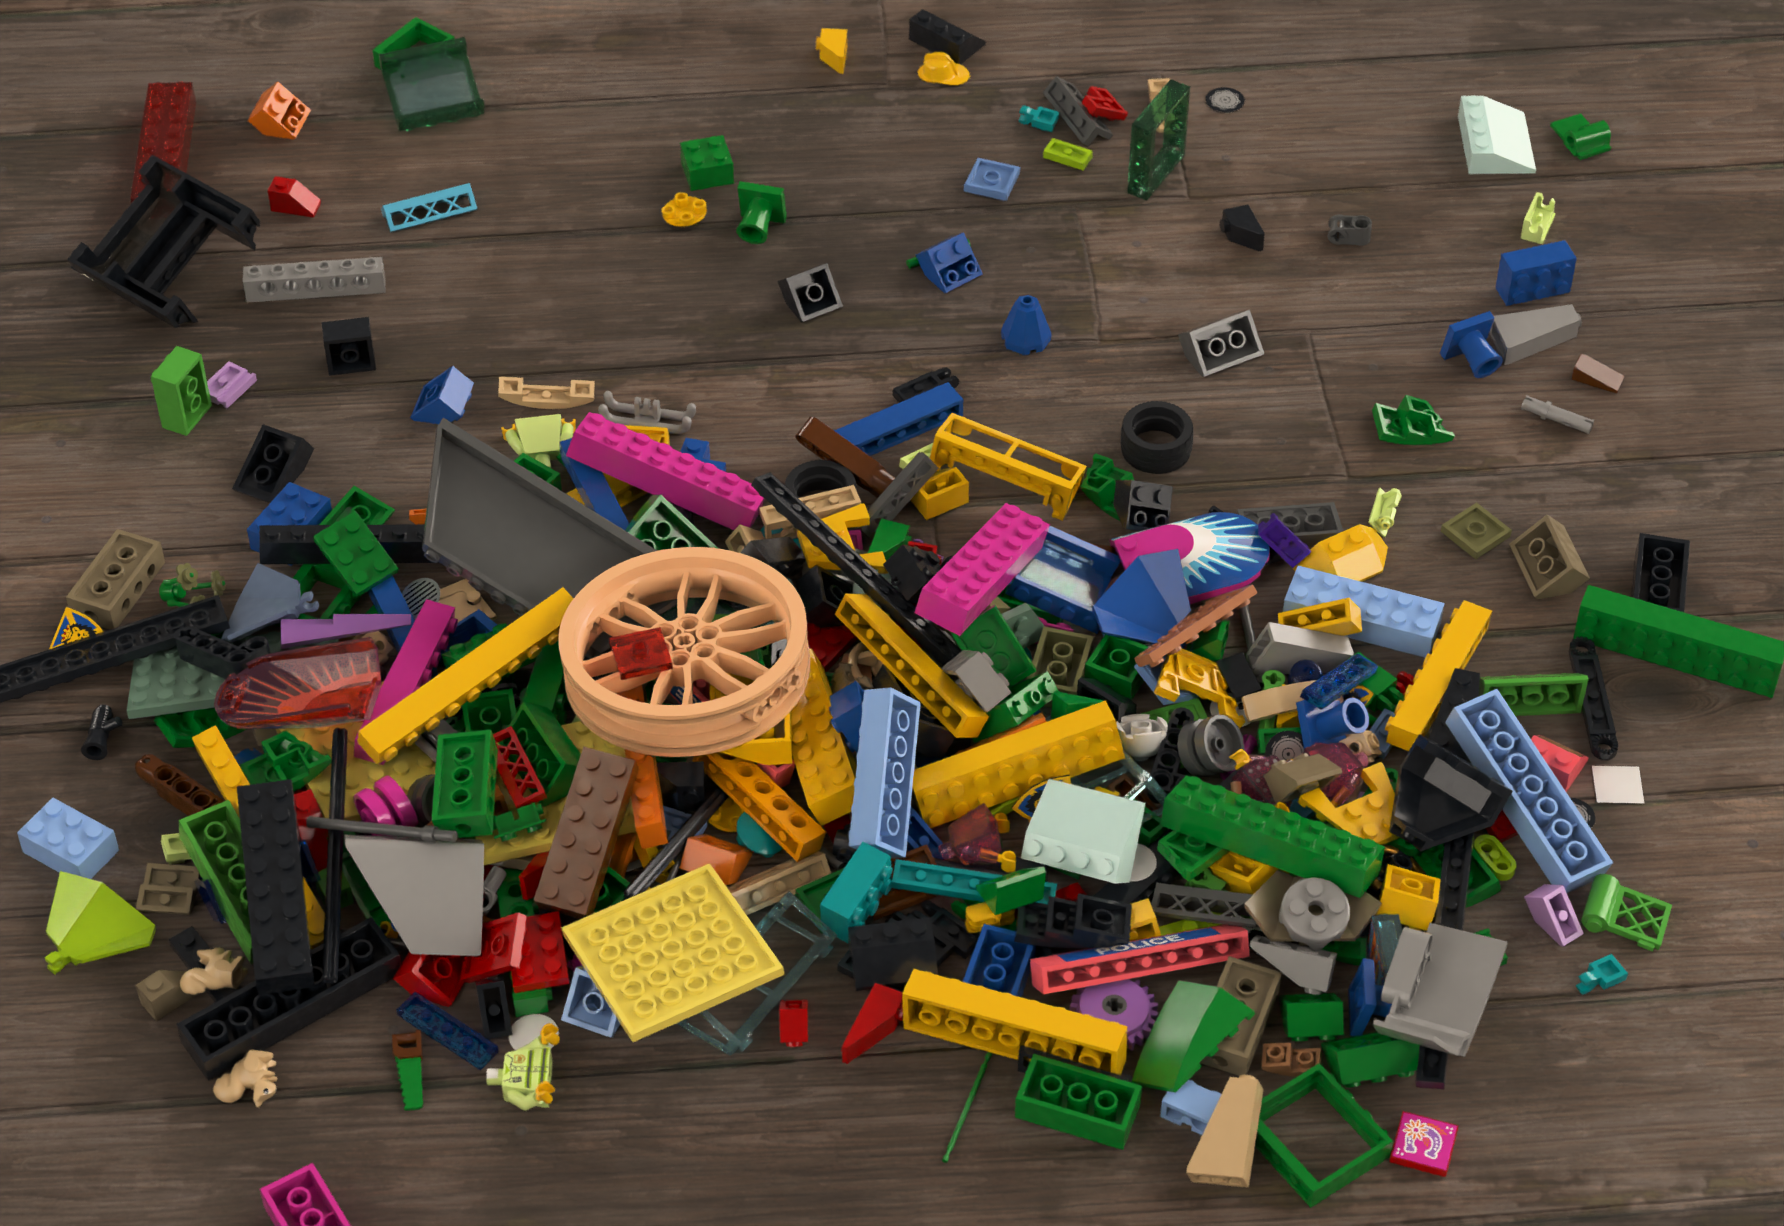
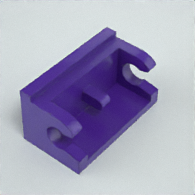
(1283, 540)

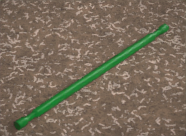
(966, 1108)

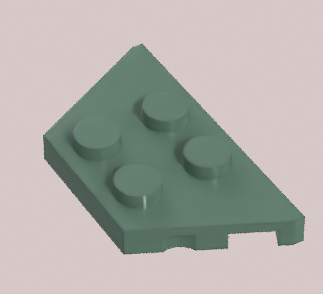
(1024, 624)

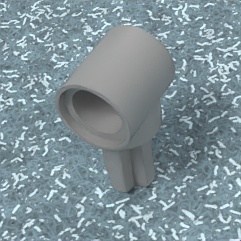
(491, 885)

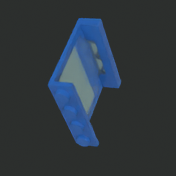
(1066, 578)

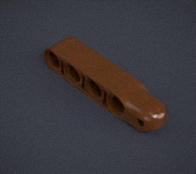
(833, 447)
(175, 785)

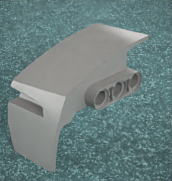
(1439, 987)

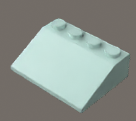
(1494, 137)
(1084, 832)

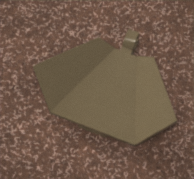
(1266, 903)

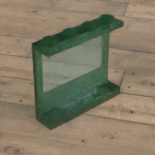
(431, 84)

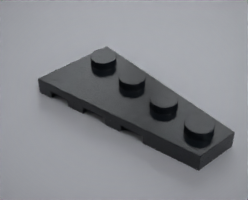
(1462, 688)

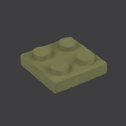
(1476, 530)

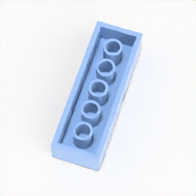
(1387, 615)
(885, 771)

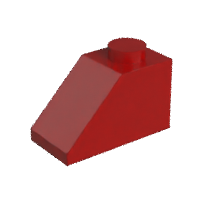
(292, 197)
(793, 1022)

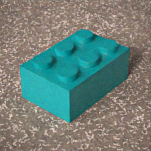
(857, 890)

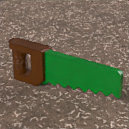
(409, 1068)

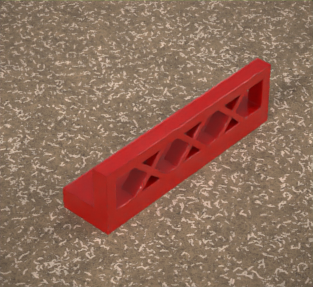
(509, 777)

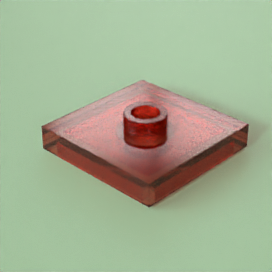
(640, 653)

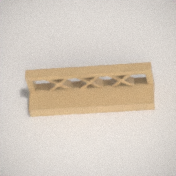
(821, 504)
(772, 884)

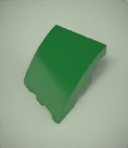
(1410, 423)
(1101, 481)
(182, 726)
(284, 760)

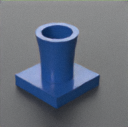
(1470, 339)
(1332, 722)
(1365, 998)

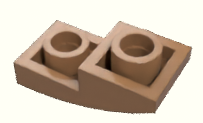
(1284, 1060)

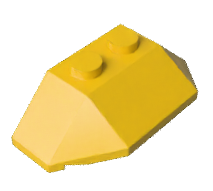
(1349, 554)

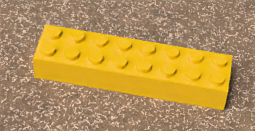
(820, 752)
(1016, 763)
(1005, 1022)

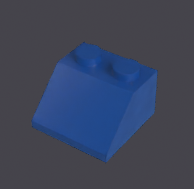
(443, 398)

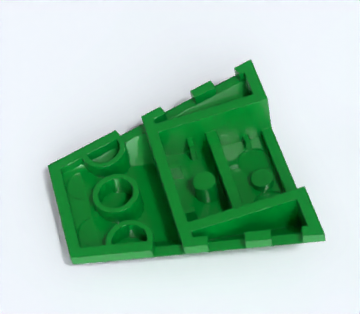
(1186, 1032)

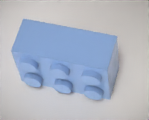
(67, 840)

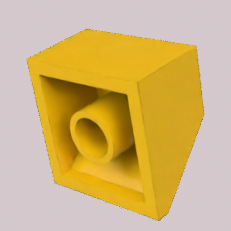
(1410, 896)

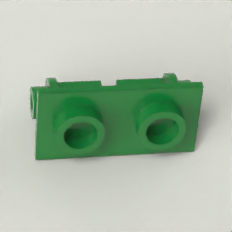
(528, 819)

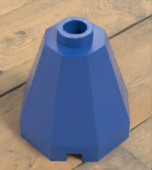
(1026, 327)

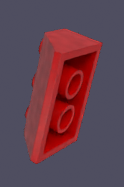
(432, 976)

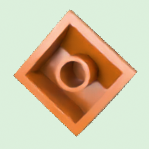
(724, 856)

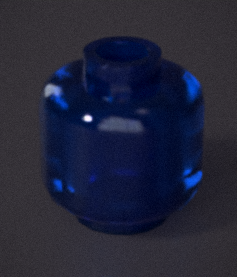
(1304, 671)

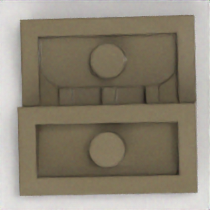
(168, 889)

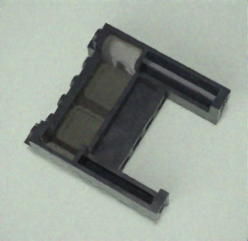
(160, 238)

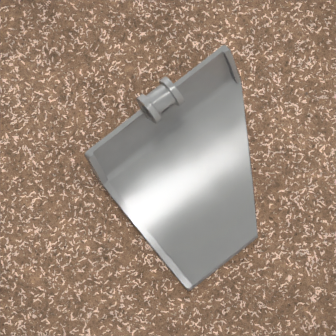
(426, 889)

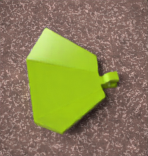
(92, 923)

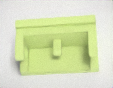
(1538, 220)

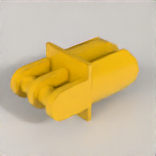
(981, 914)

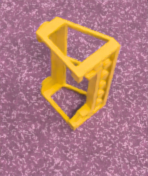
(1055, 489)

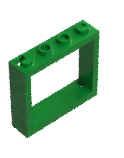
(1344, 1103)

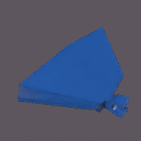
(1145, 599)

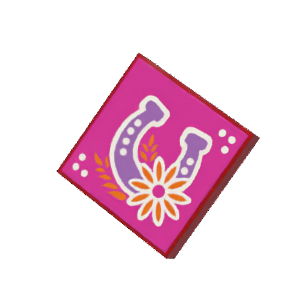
(1424, 1144)

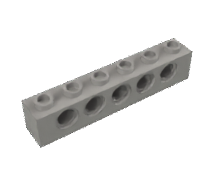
(314, 279)

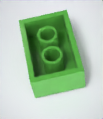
(181, 390)

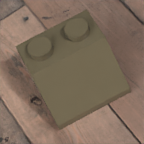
(1300, 776)

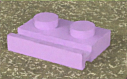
(229, 384)

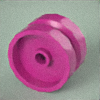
(385, 804)

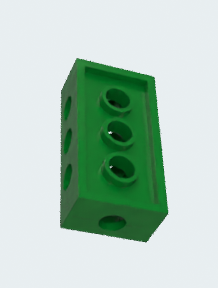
(461, 755)

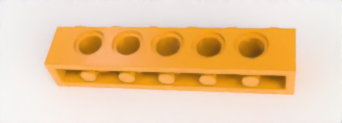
(765, 803)

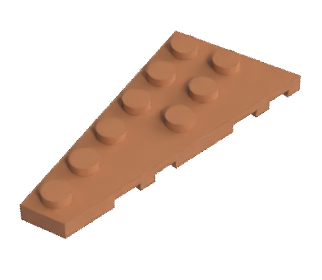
(1202, 620)

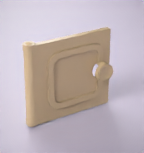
(458, 595)

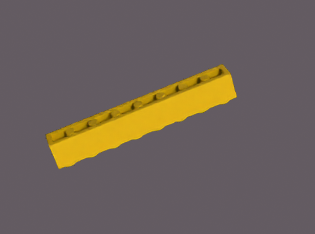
(912, 666)
(1425, 697)

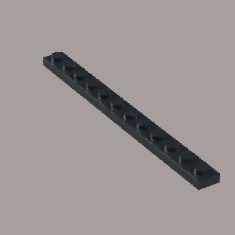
(855, 567)
(1450, 913)

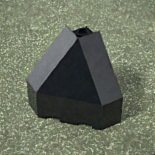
(1442, 797)

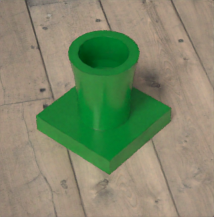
(758, 207)

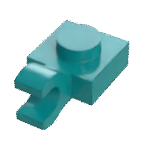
(1040, 118)
(1604, 972)

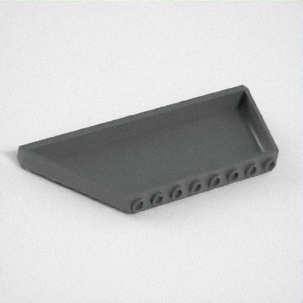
(516, 530)

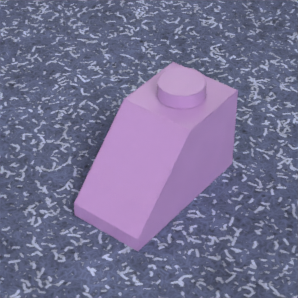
(1554, 913)

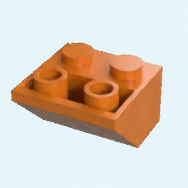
(279, 113)

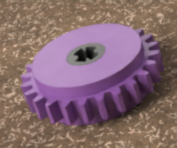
(1121, 1003)

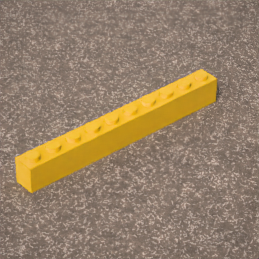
(465, 679)
(227, 777)

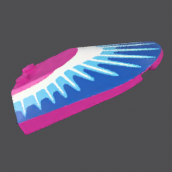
(1215, 551)

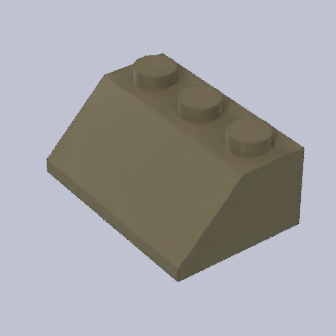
(1549, 559)

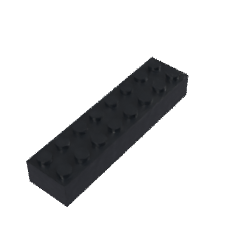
(275, 887)
(252, 1021)

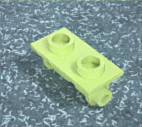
(1384, 510)

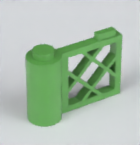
(1604, 906)

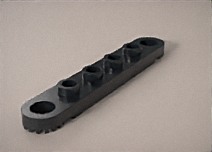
(1595, 706)

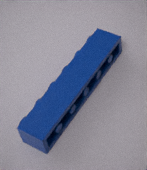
(903, 420)

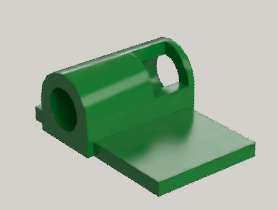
(1582, 137)

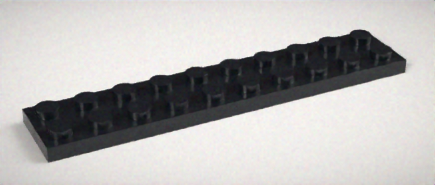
(108, 648)

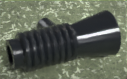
(100, 726)

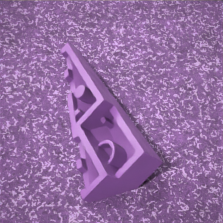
(308, 631)

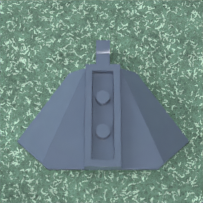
(265, 602)

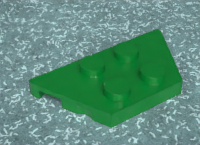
(1189, 854)

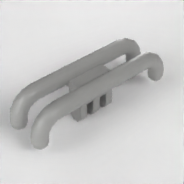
(646, 414)

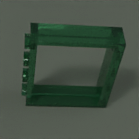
(1145, 169)

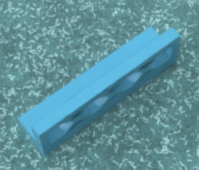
(425, 201)

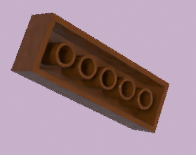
(586, 833)

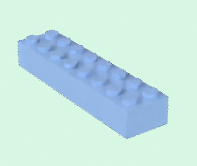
(1538, 803)

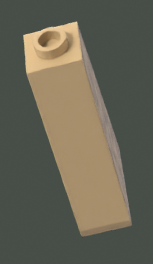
(1229, 1138)

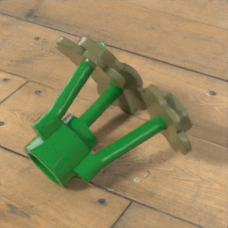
(175, 589)

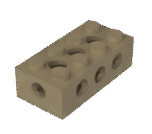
(116, 578)
(1257, 989)

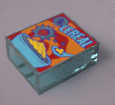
(1382, 943)

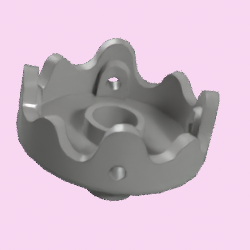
(1309, 928)

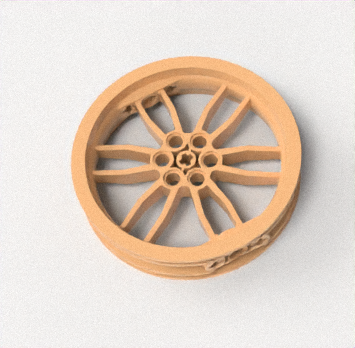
(696, 649)

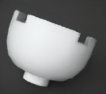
(1141, 735)

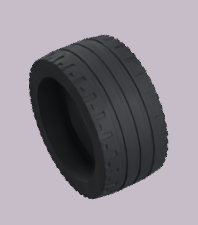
(1156, 417)
(818, 476)

